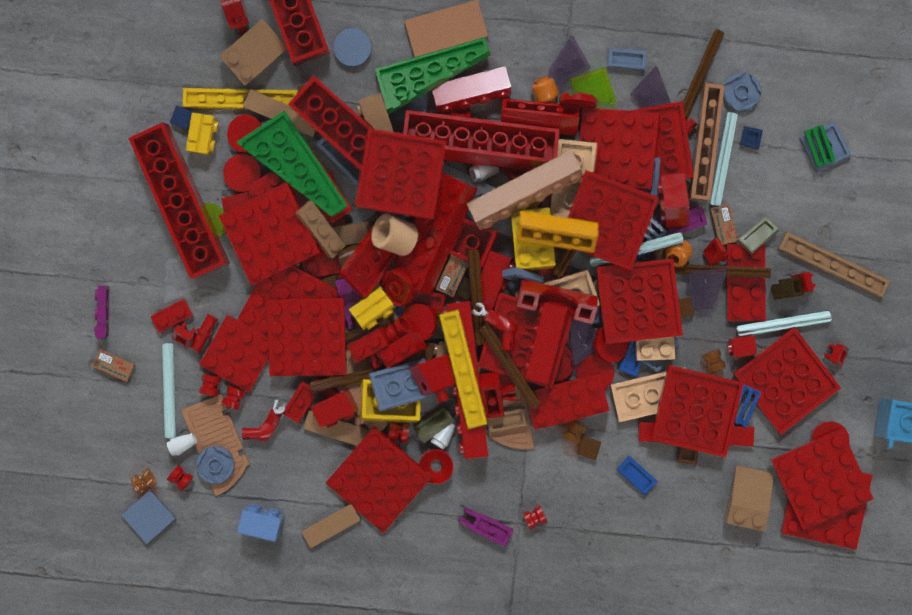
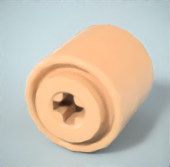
(394, 235)

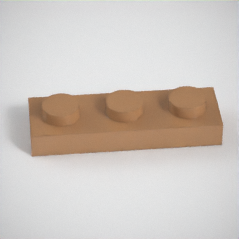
(320, 229)

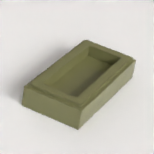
(758, 235)
(433, 424)

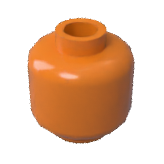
(545, 89)
(679, 253)

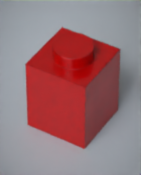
(742, 346)

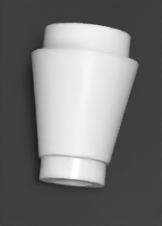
(481, 172)
(443, 438)
(181, 443)

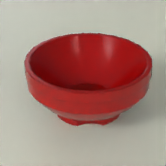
(447, 465)

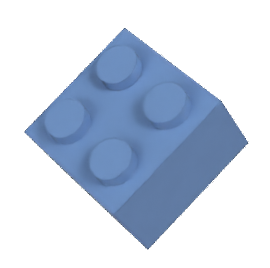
(261, 522)

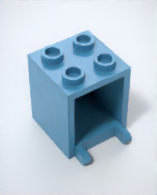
(894, 421)

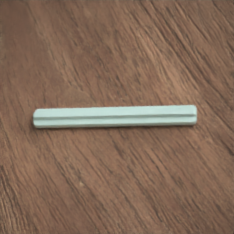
(723, 159)
(647, 247)
(784, 323)
(169, 390)

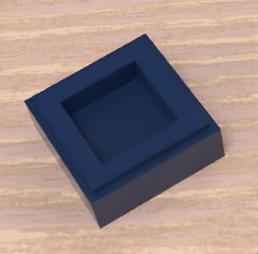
(181, 117)
(751, 137)

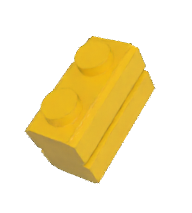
(202, 134)
(372, 309)

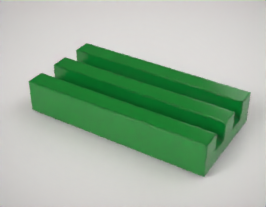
(826, 143)

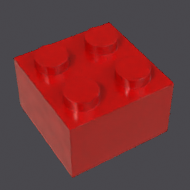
(674, 200)
(471, 238)

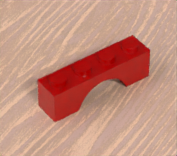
(534, 294)

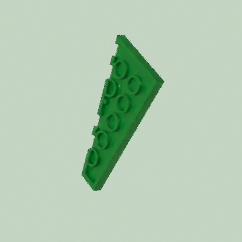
(418, 75)
(288, 155)

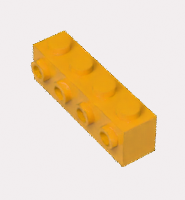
(557, 231)

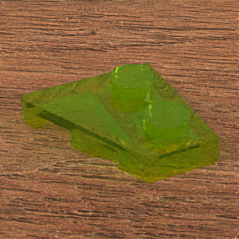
(596, 84)

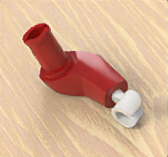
(501, 323)
(268, 427)

